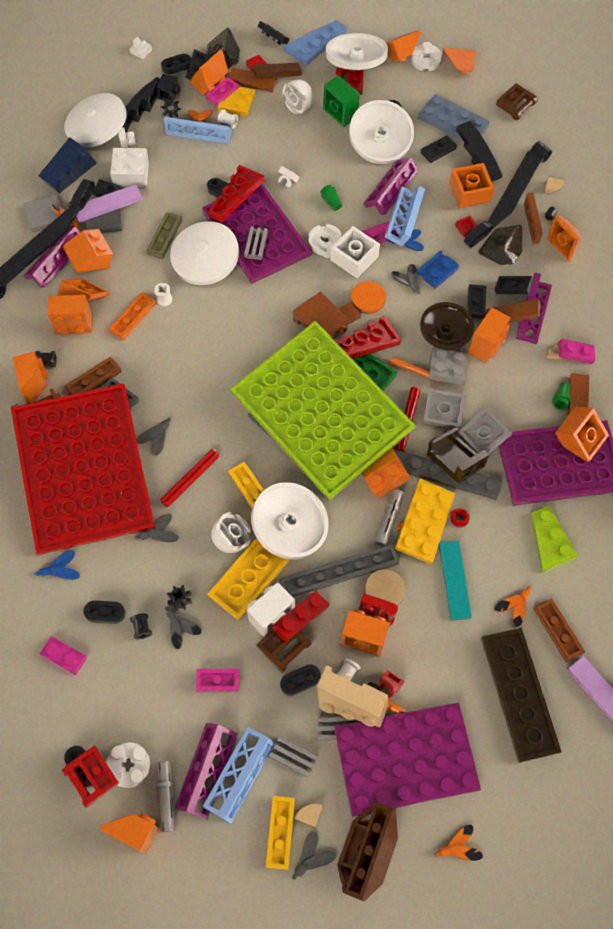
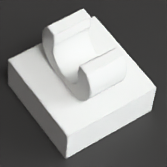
(140, 48)
(126, 138)
(287, 175)

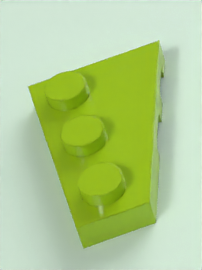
(551, 540)

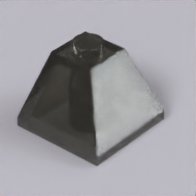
(227, 43)
(503, 245)

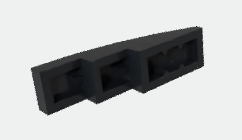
(141, 102)
(478, 149)

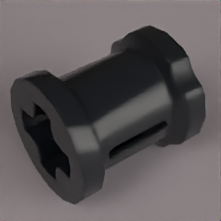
(48, 358)
(139, 621)

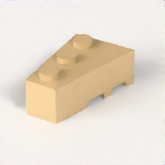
(351, 700)

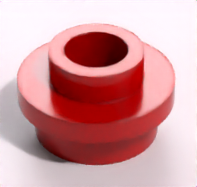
(462, 513)

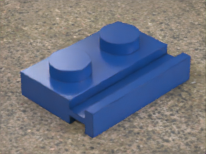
(437, 269)

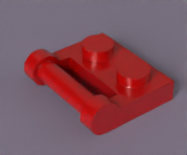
(355, 78)
(373, 605)
(97, 773)

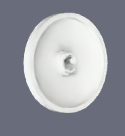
(356, 51)
(95, 119)
(381, 132)
(204, 253)
(289, 521)

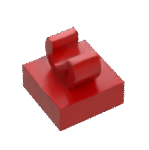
(391, 681)

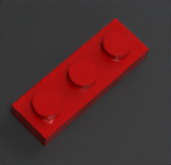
(300, 616)

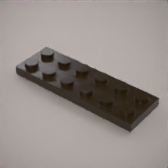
(520, 695)

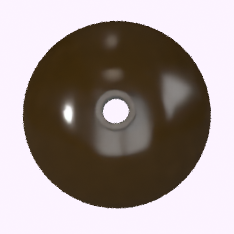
(448, 318)

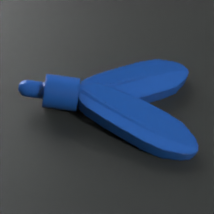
(414, 245)
(58, 568)

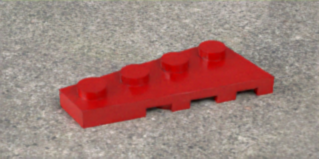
(238, 190)
(371, 339)

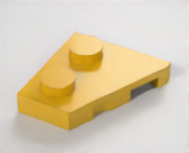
(238, 102)

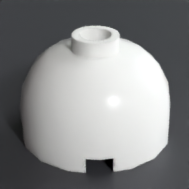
(298, 96)
(230, 533)

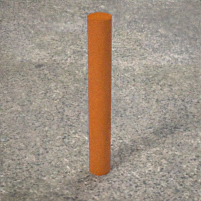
(410, 367)

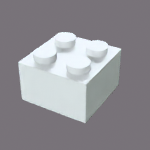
(129, 167)
(355, 252)
(269, 608)

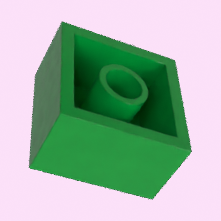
(340, 100)

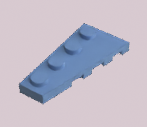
(313, 44)

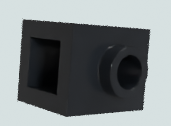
(167, 87)

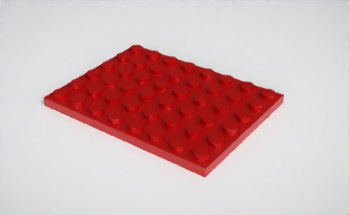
(81, 469)

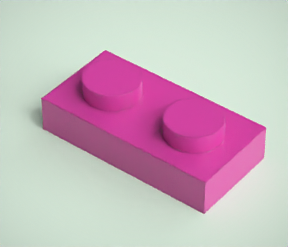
(222, 91)
(378, 232)
(576, 351)
(63, 655)
(217, 680)

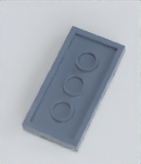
(448, 116)

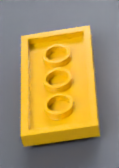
(424, 521)
(247, 579)

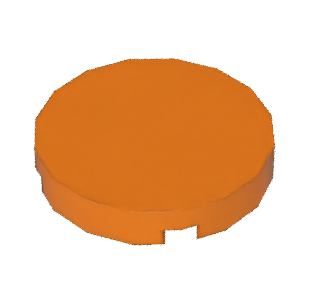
(368, 297)

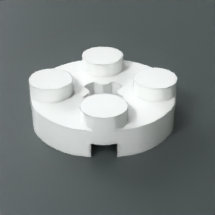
(426, 50)
(318, 233)
(138, 756)

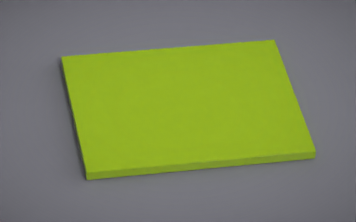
(322, 409)

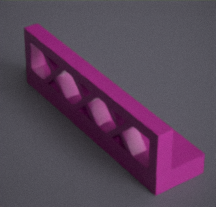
(388, 188)
(51, 260)
(523, 327)
(202, 768)

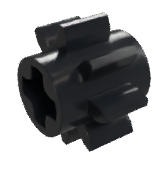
(170, 103)
(176, 593)

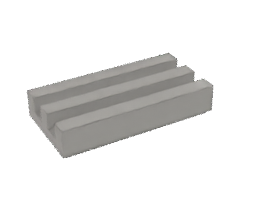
(258, 232)
(330, 728)
(280, 740)

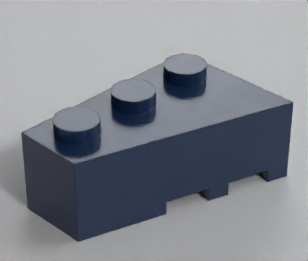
(67, 166)

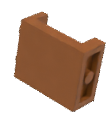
(324, 312)

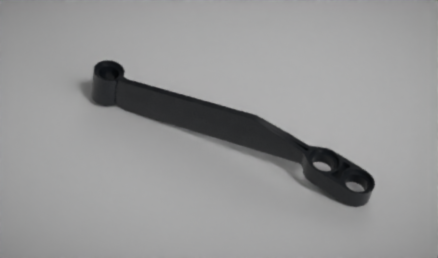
(512, 194)
(46, 237)

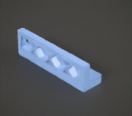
(197, 130)
(407, 218)
(246, 778)

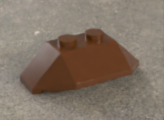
(368, 851)

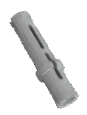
(396, 497)
(165, 796)

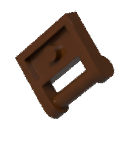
(513, 97)
(272, 645)

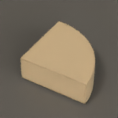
(553, 185)
(553, 352)
(309, 814)

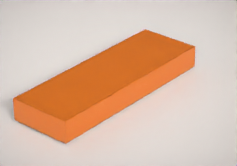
(132, 316)

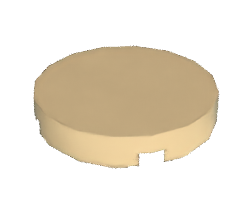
(386, 586)

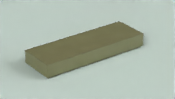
(164, 235)

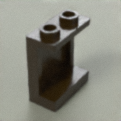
(456, 456)

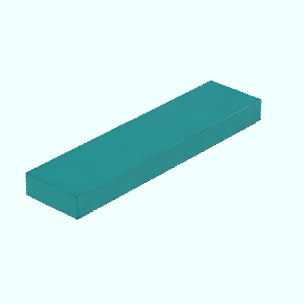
(455, 581)

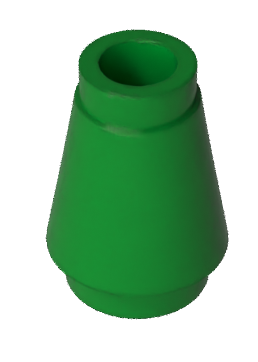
(331, 197)
(561, 398)

